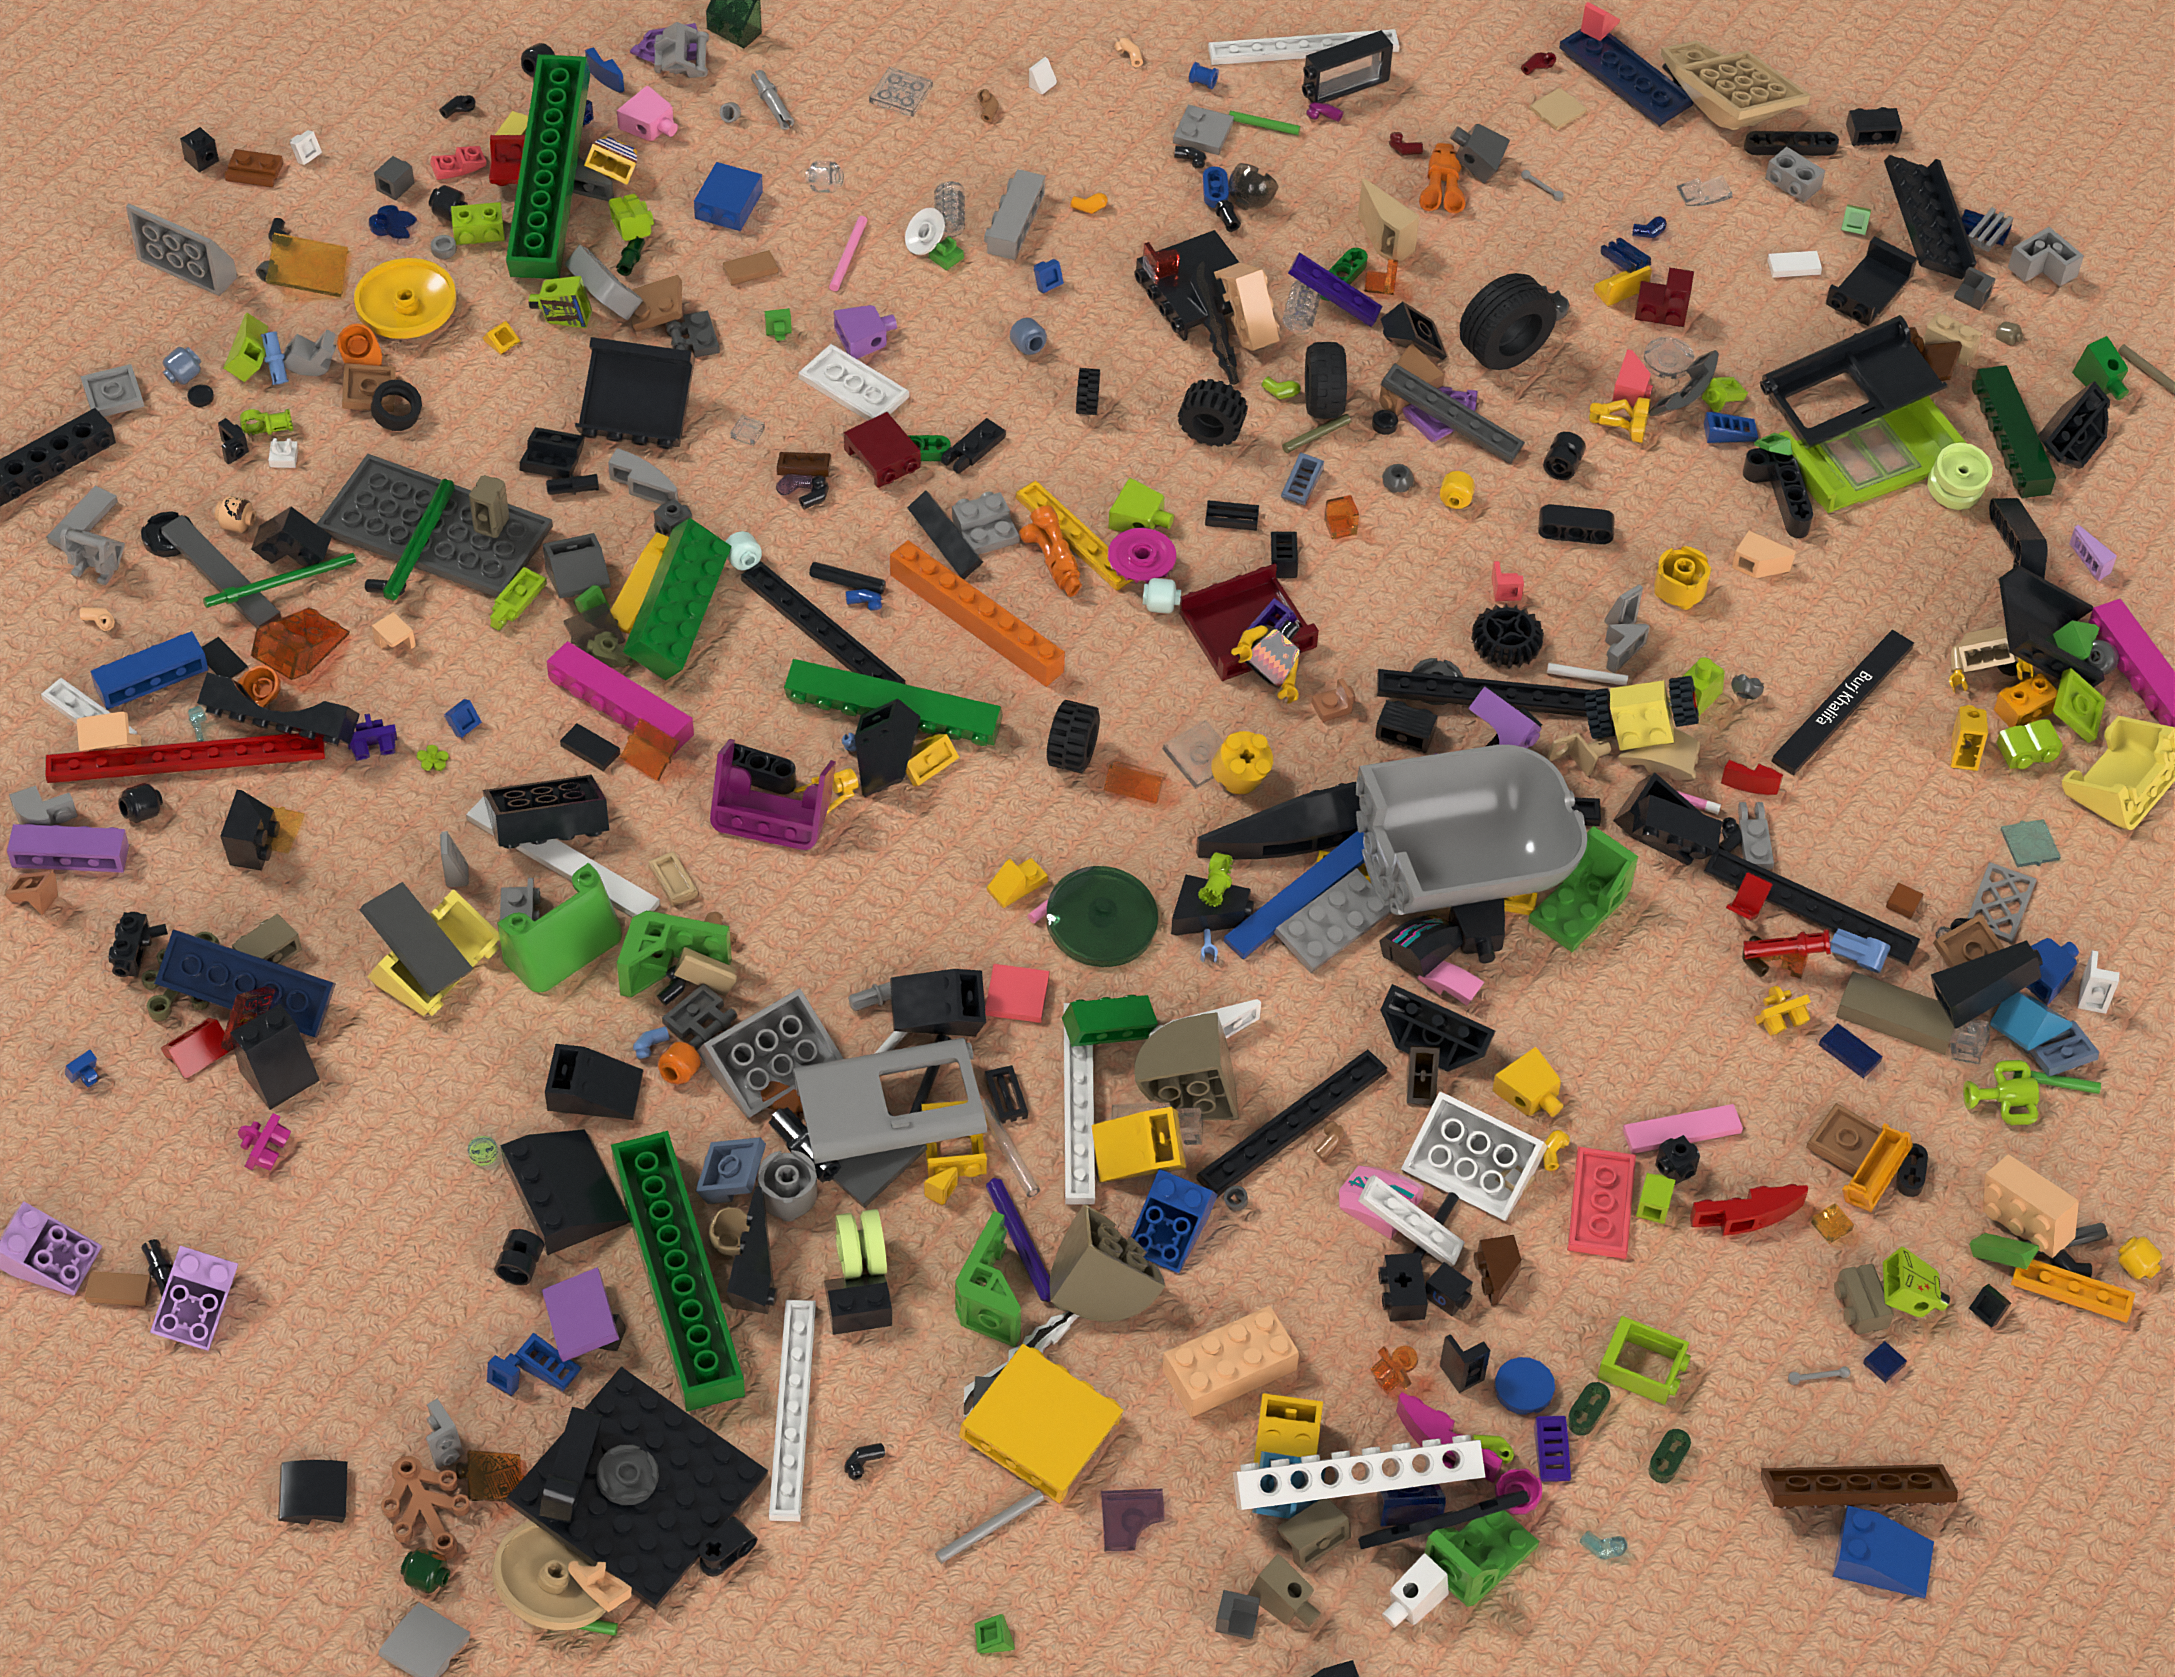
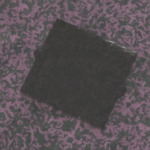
(591, 623)

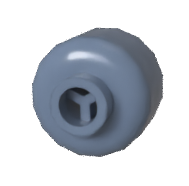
(1028, 336)
(181, 365)

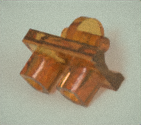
(1392, 1370)

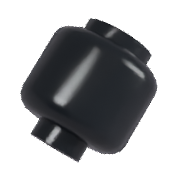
(530, 56)
(443, 199)
(140, 803)

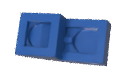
(605, 72)

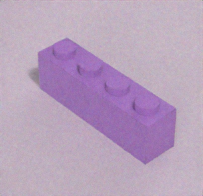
(68, 848)

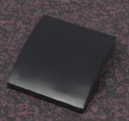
(552, 453)
(312, 1491)

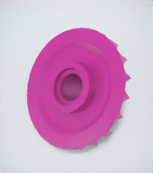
(1141, 554)

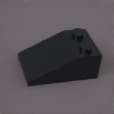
(1657, 787)

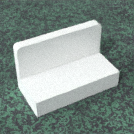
(2097, 986)

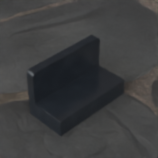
(1465, 1367)

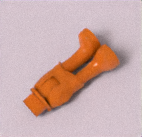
(1445, 167)
(1058, 557)

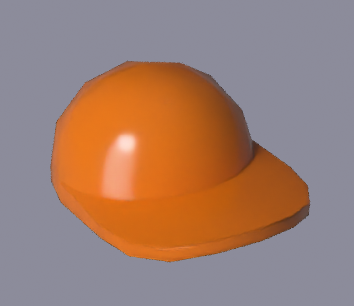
(359, 346)
(261, 684)

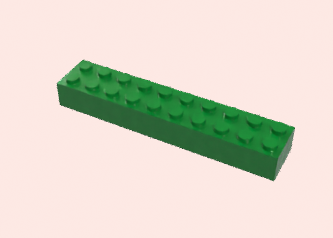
(548, 167)
(677, 1271)

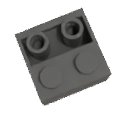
(575, 565)

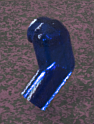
(1650, 230)

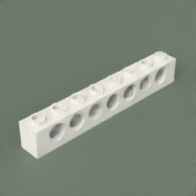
(1467, 1466)

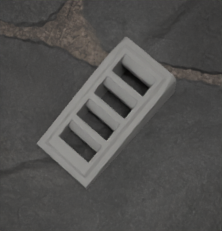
(1625, 608)
(453, 862)

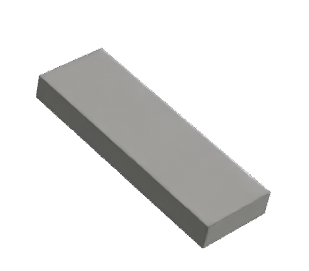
(85, 513)

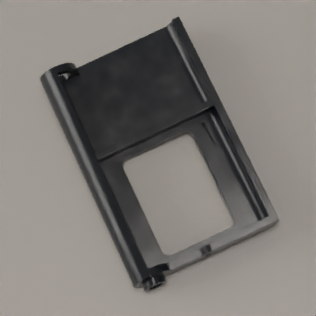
(1880, 363)

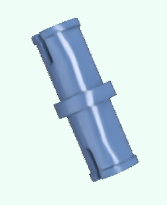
(274, 358)

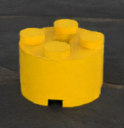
(1682, 577)
(1242, 762)

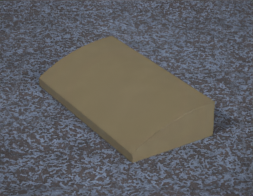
(1896, 1012)

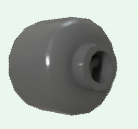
(2108, 656)

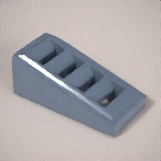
(1307, 462)

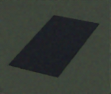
(222, 658)

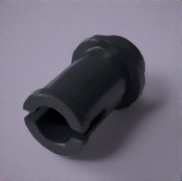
(1225, 210)

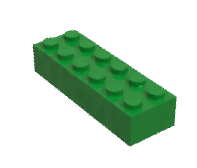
(677, 599)

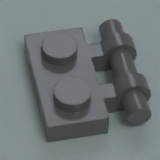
(700, 332)
(694, 1011)

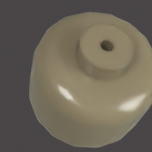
(2009, 333)

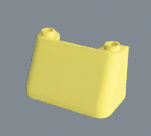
(2129, 773)
(468, 933)

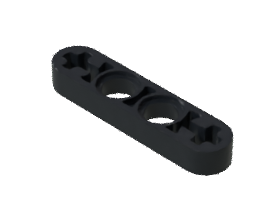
(1791, 141)

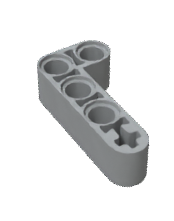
(603, 283)

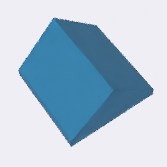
(2028, 1021)

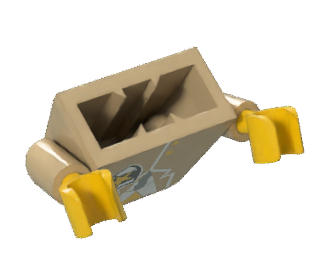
(1980, 651)

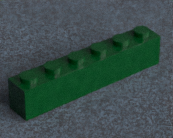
(2013, 432)

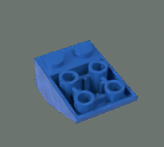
(1172, 1219)

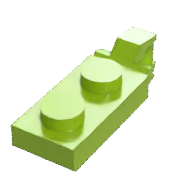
(516, 597)

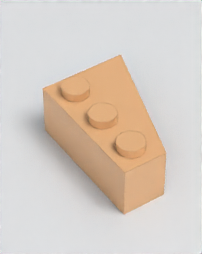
(1251, 304)

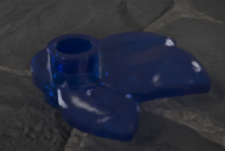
(391, 222)

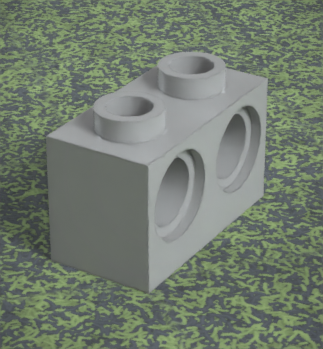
(1795, 174)

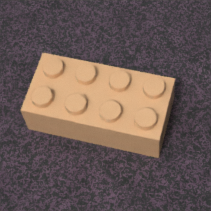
(1230, 1361)

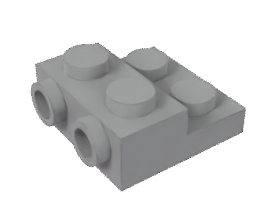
(985, 522)

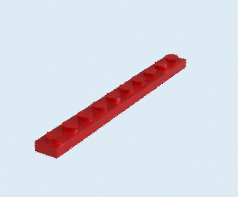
(182, 757)

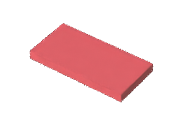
(1601, 1202)

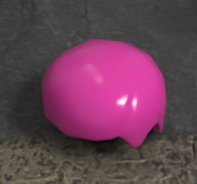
(1518, 1480)

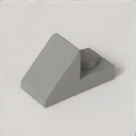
(1624, 643)

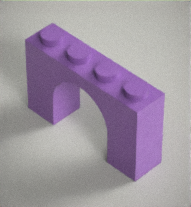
(1509, 723)

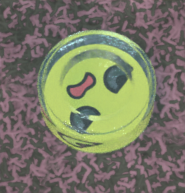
(482, 1150)

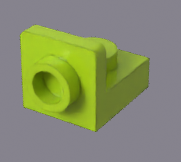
(1722, 391)

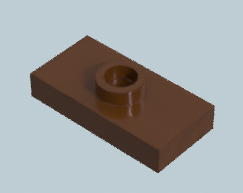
(804, 464)

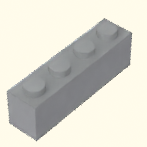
(1015, 214)

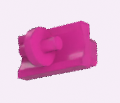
(260, 1154)

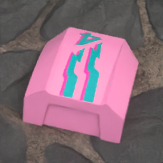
(1354, 1185)

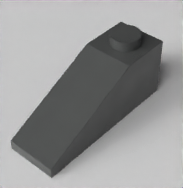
(592, 183)

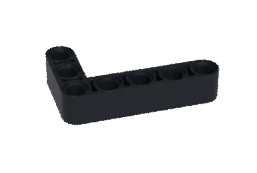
(2020, 534)

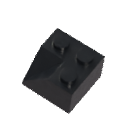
(249, 832)

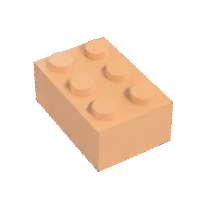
(2030, 1205)

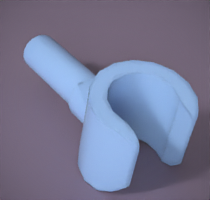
(1208, 947)

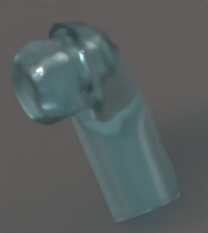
(1604, 1548)

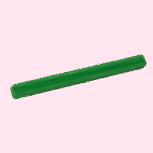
(418, 539)

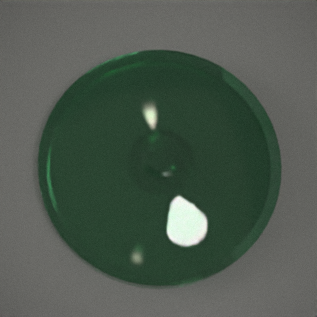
(1101, 916)

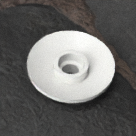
(924, 231)

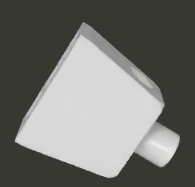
(1417, 1592)

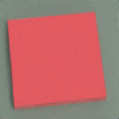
(1017, 993)

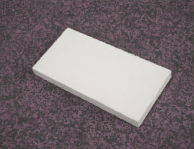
(853, 383)

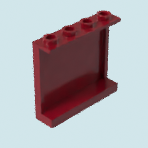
(1228, 608)

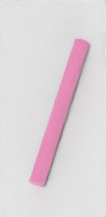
(848, 253)

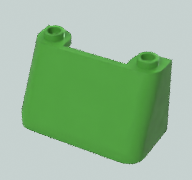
(564, 938)

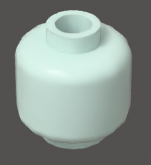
(744, 550)
(1161, 595)

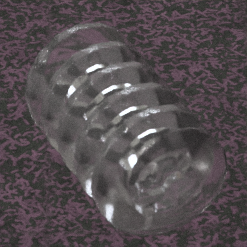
(950, 201)
(1301, 308)

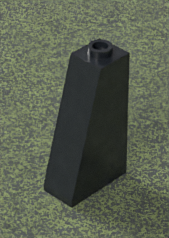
(1985, 981)

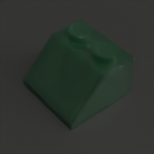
(735, 20)

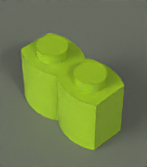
(2029, 744)

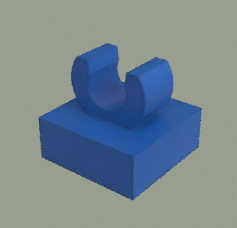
(1048, 275)
(462, 718)
(83, 1068)
(504, 1373)

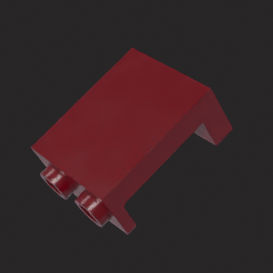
(883, 449)

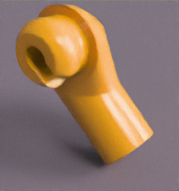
(1091, 204)

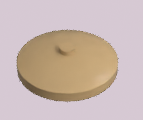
(536, 1583)

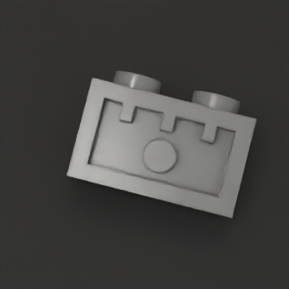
(520, 900)
(444, 1438)

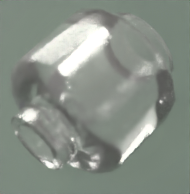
(824, 176)

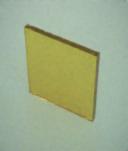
(307, 265)

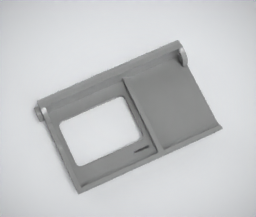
(849, 1111)

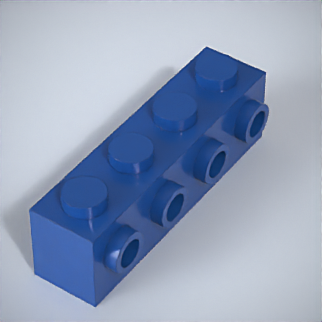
(149, 670)

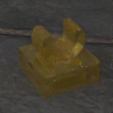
(1832, 1223)

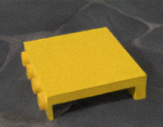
(1040, 1422)

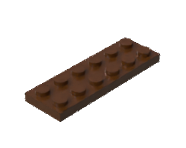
(1859, 1485)

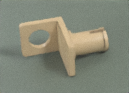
(1583, 754)

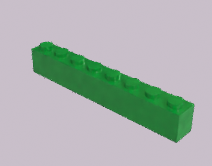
(862, 693)

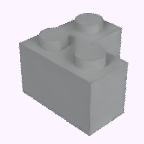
(2047, 254)

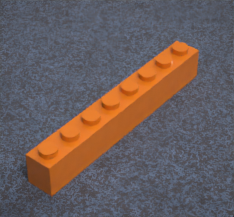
(977, 613)

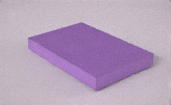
(580, 1314)

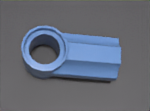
(1866, 952)

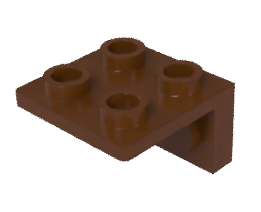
(1940, 356)

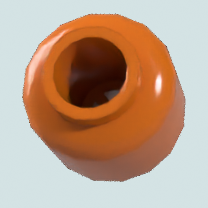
(679, 1063)

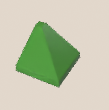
(1775, 443)
(993, 1635)

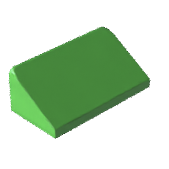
(2003, 1250)

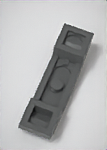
(1701, 373)

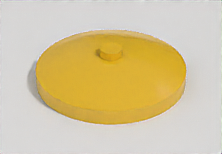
(405, 298)

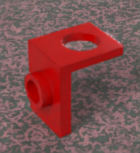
(1750, 896)

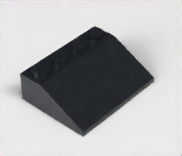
(546, 811)
(563, 1187)

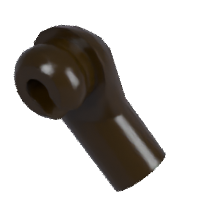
(1756, 964)

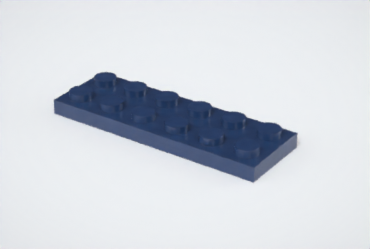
(1628, 75)
(221, 973)

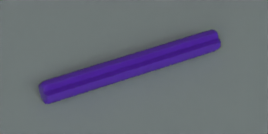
(1020, 1238)

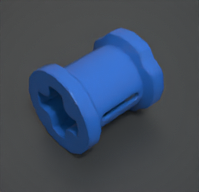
(1203, 75)

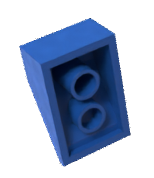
(1882, 1553)

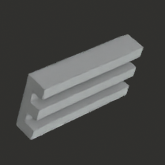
(1997, 218)

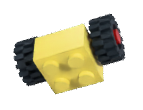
(1642, 712)

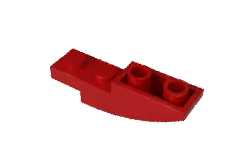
(1760, 1209)

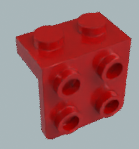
(505, 159)

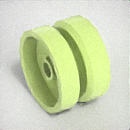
(1959, 476)
(859, 1244)

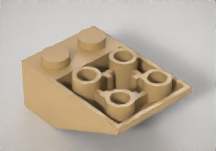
(1387, 222)

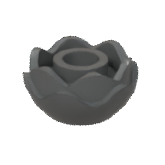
(1398, 478)
(1746, 687)

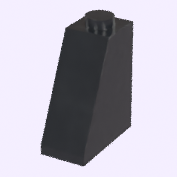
(1194, 916)

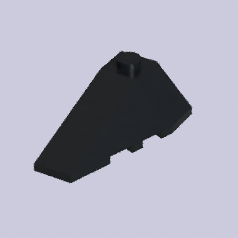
(752, 1273)

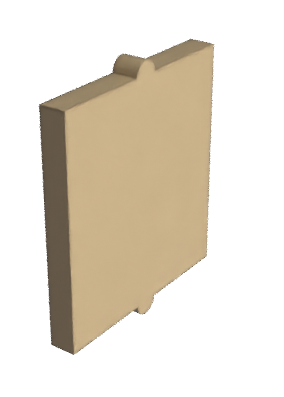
(1558, 108)

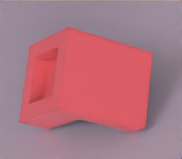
(1506, 585)

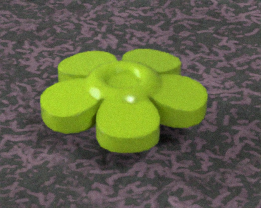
(432, 758)

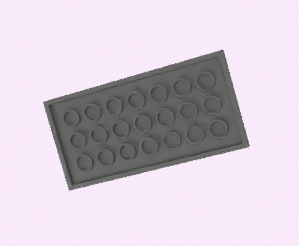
(385, 504)

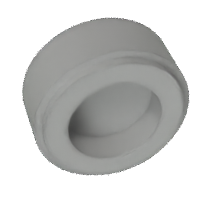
(443, 246)

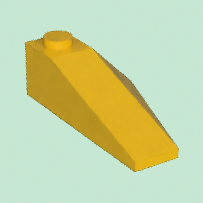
(635, 589)

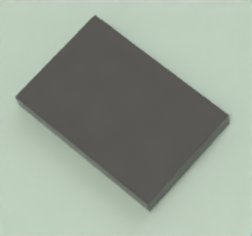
(872, 1173)

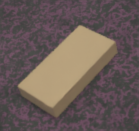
(673, 878)

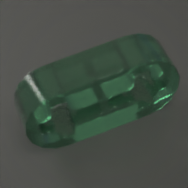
(1583, 1405)
(1675, 1458)

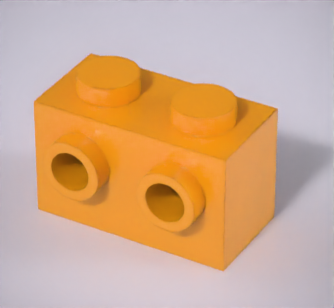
(2026, 701)

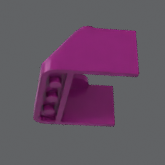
(767, 816)

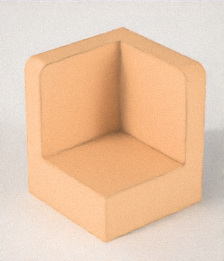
(392, 631)

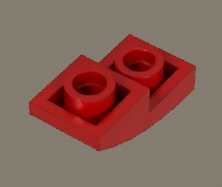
(1758, 781)

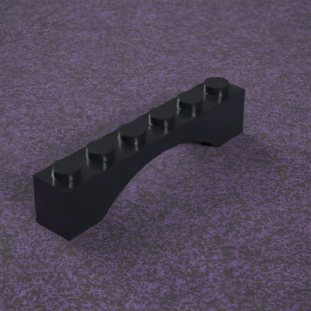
(325, 720)

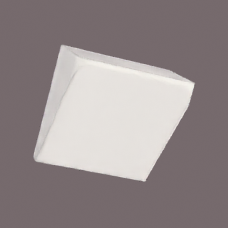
(1041, 76)

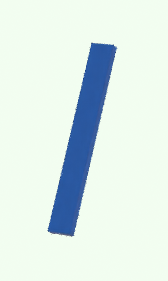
(1294, 897)

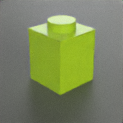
(1655, 1198)

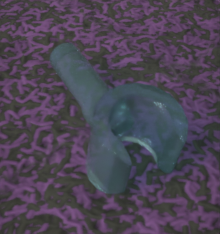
(196, 716)

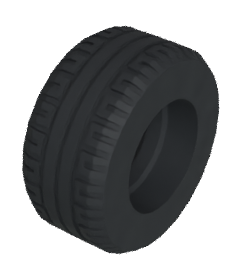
(1508, 321)

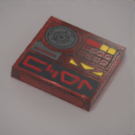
(245, 1008)

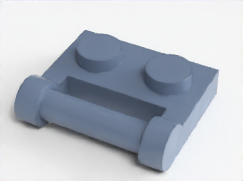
(2066, 1053)

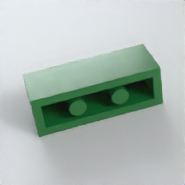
(1109, 1020)

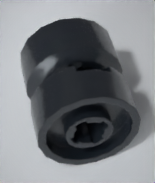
(1564, 455)
(519, 1257)

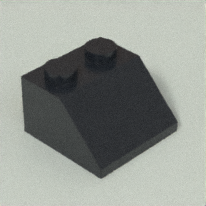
(858, 1303)

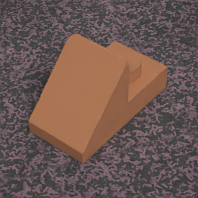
(36, 888)

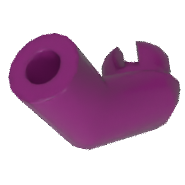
(1324, 109)

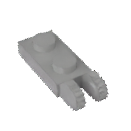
(1755, 836)

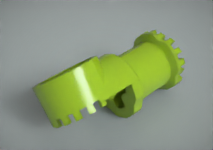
(266, 422)
(1217, 879)

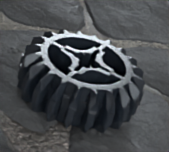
(1507, 636)

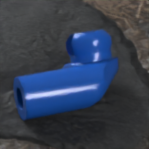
(862, 596)

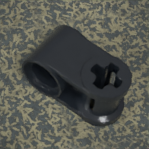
(725, 1547)

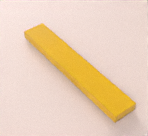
(1079, 537)

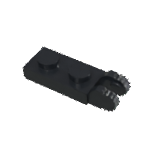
(974, 445)

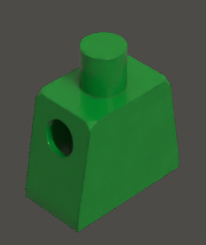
(2104, 366)

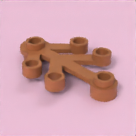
(423, 1501)

